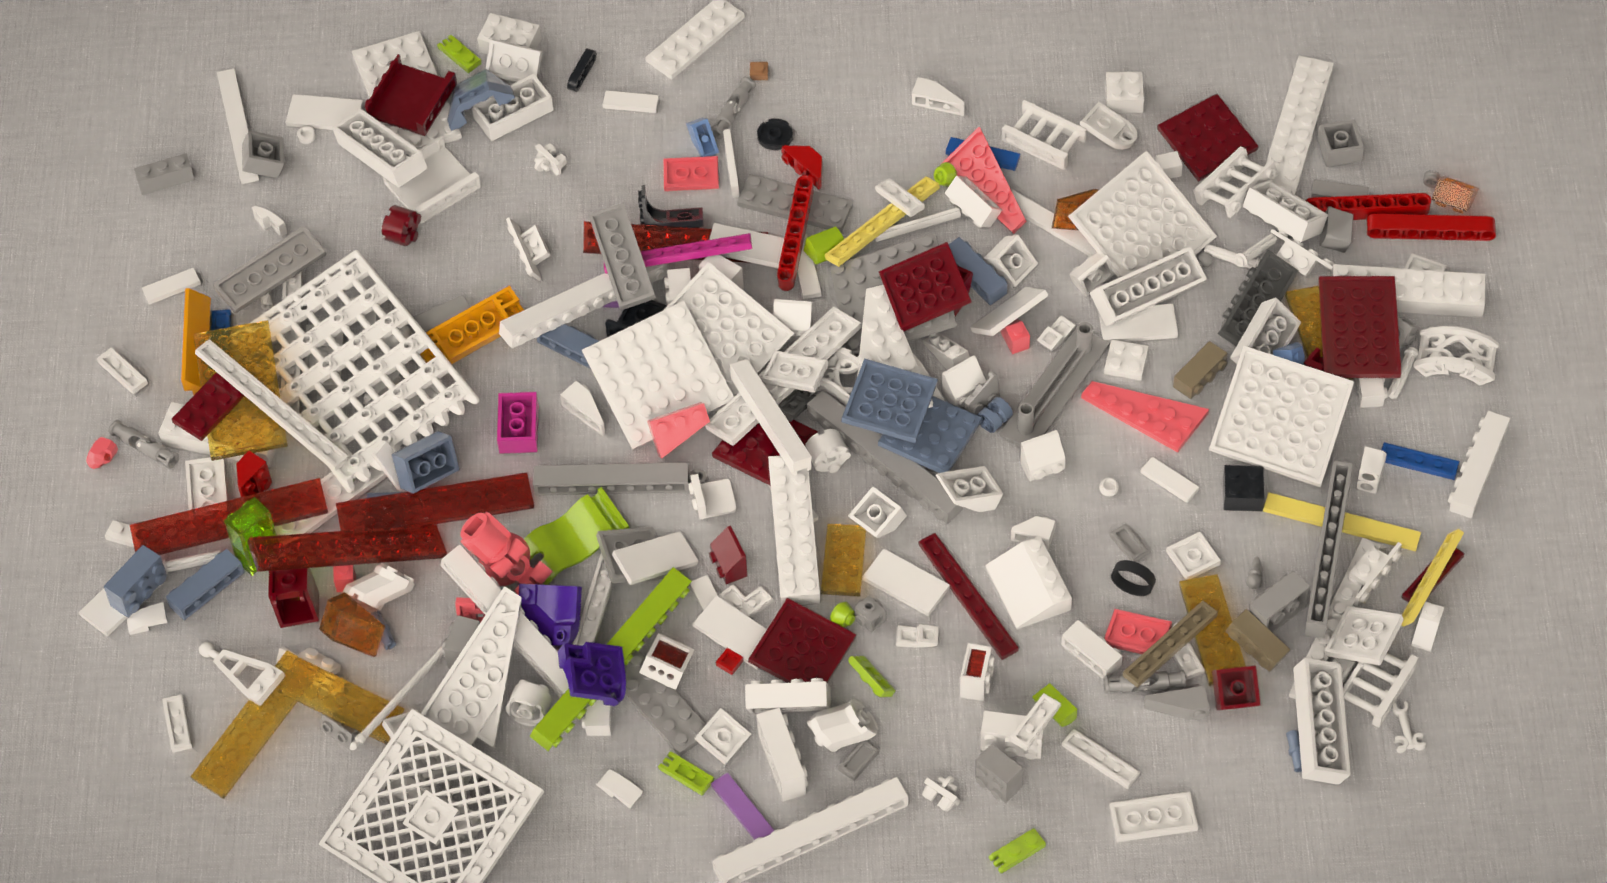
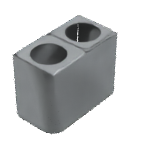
(1337, 230)

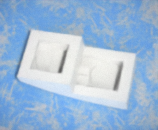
(267, 219)
(1057, 333)
(146, 617)
(917, 637)
(620, 787)

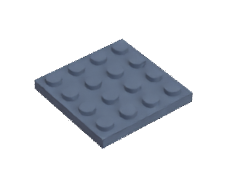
(889, 400)
(941, 437)

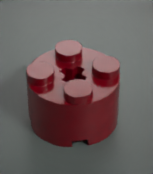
(401, 225)

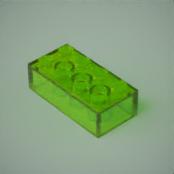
(249, 521)

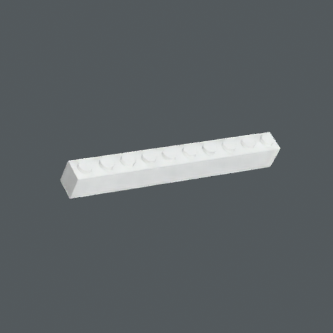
(565, 308)
(528, 640)
(811, 832)

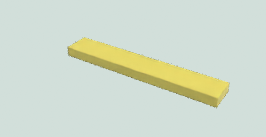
(1431, 576)

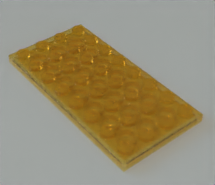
(246, 424)

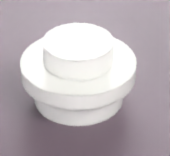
(1109, 487)

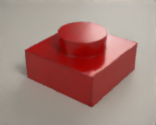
(729, 661)

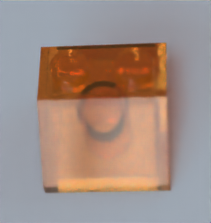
(1454, 194)

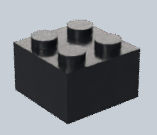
(1243, 488)

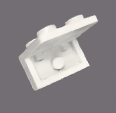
(712, 497)

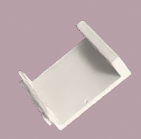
(437, 186)

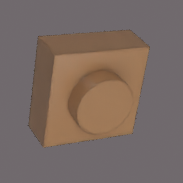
(759, 70)

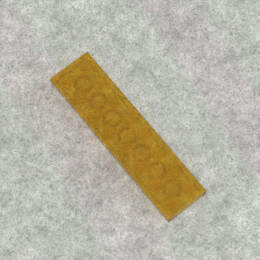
(244, 738)

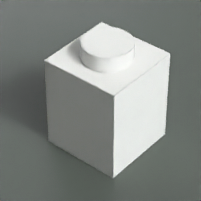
(1170, 164)

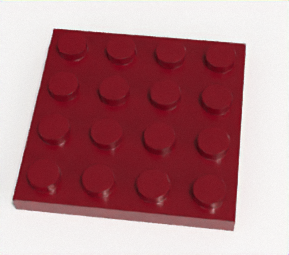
(1206, 136)
(925, 286)
(752, 451)
(801, 645)

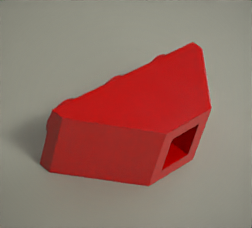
(804, 161)

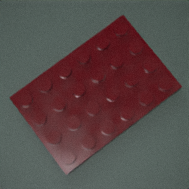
(1359, 326)

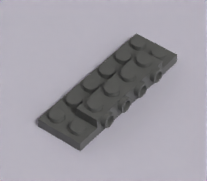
(1265, 282)

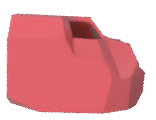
(101, 453)

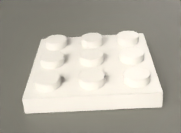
(1364, 635)

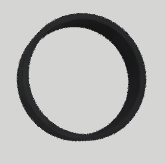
(1138, 569)

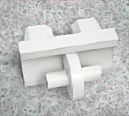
(546, 161)
(948, 799)

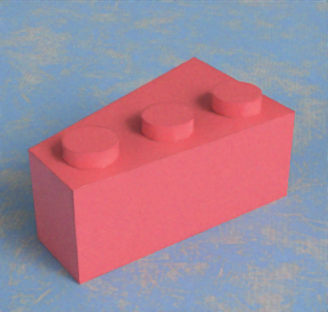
(676, 427)

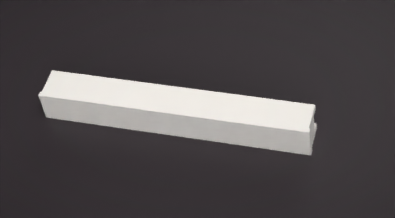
(770, 416)

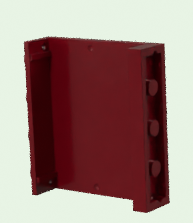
(409, 97)

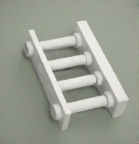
(1041, 149)
(1227, 170)
(1388, 697)

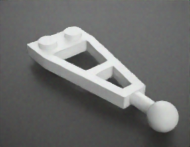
(262, 686)

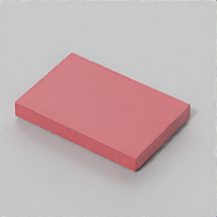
(691, 173)
(1135, 631)

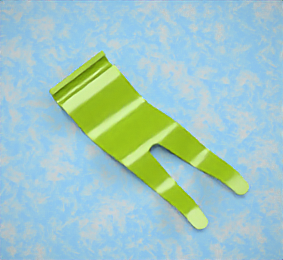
(573, 535)

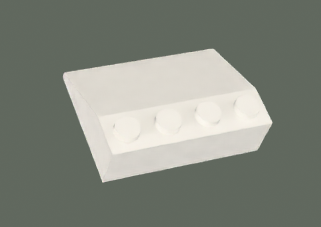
(1029, 583)

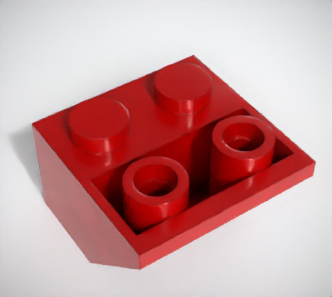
(252, 474)

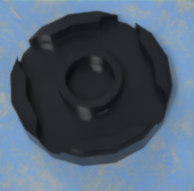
(774, 134)

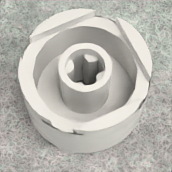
(827, 451)
(529, 703)

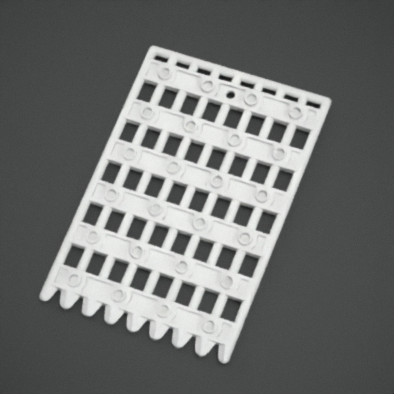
(363, 381)

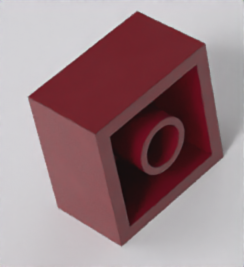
(1236, 687)

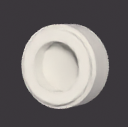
(306, 134)

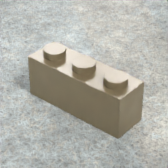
(1200, 370)
(1257, 640)

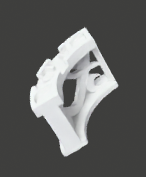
(1473, 340)
(837, 363)

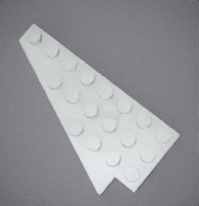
(882, 336)
(475, 686)

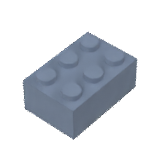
(425, 462)
(135, 581)

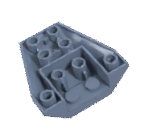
(473, 91)

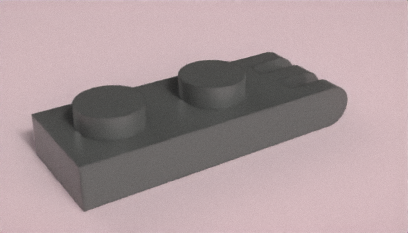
(795, 404)

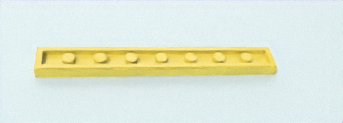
(877, 224)
(1352, 525)

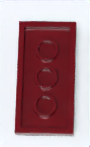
(208, 407)

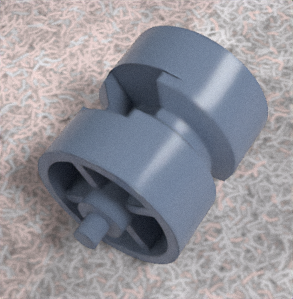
(995, 414)

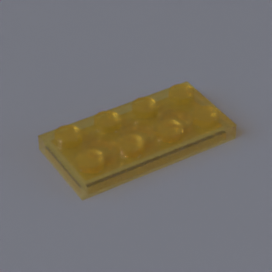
(843, 560)

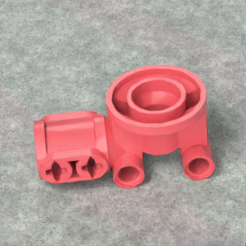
(501, 552)

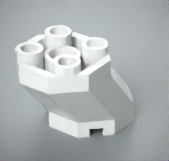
(380, 586)
(842, 725)

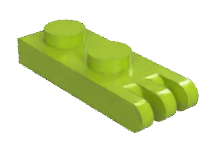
(459, 54)
(870, 675)
(686, 773)
(1017, 850)

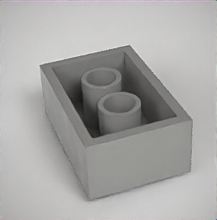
(1281, 601)

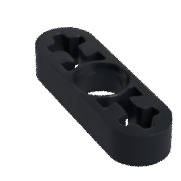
(581, 70)

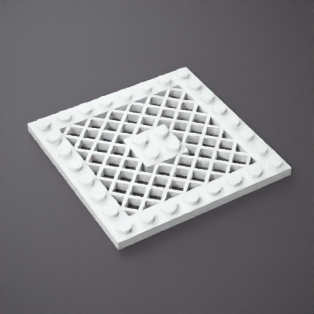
(430, 815)

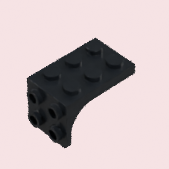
(676, 218)
(633, 315)

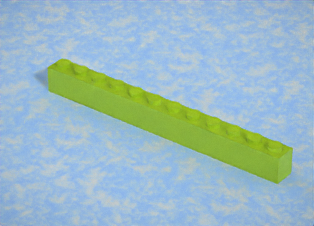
(630, 638)

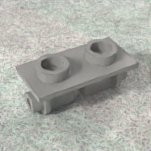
(336, 730)

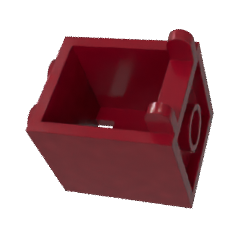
(294, 596)

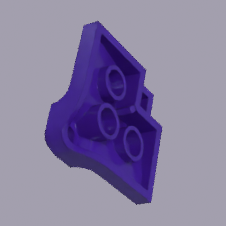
(553, 610)
(594, 671)

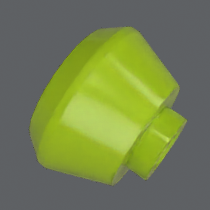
(945, 174)
(843, 614)

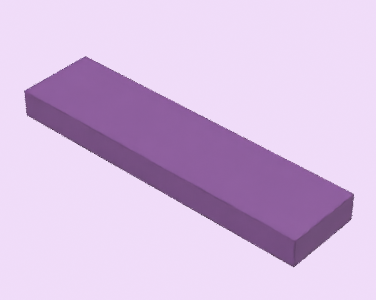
(741, 807)

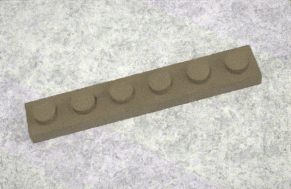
(1170, 644)

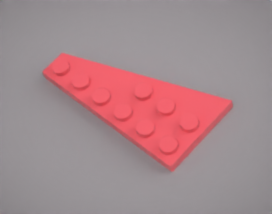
(977, 163)
(1157, 417)

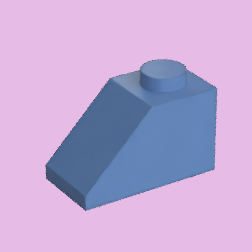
(702, 137)
(1291, 352)

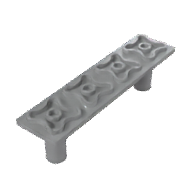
(1055, 386)

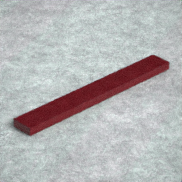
(968, 596)

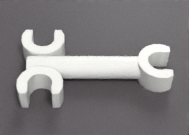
(1407, 740)

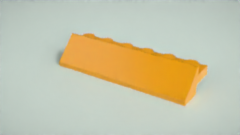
(195, 321)
(473, 327)

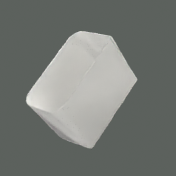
(1371, 469)

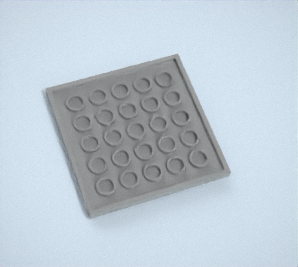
(860, 273)

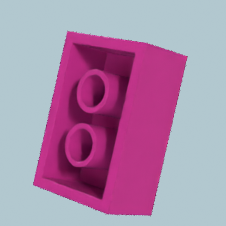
(517, 422)

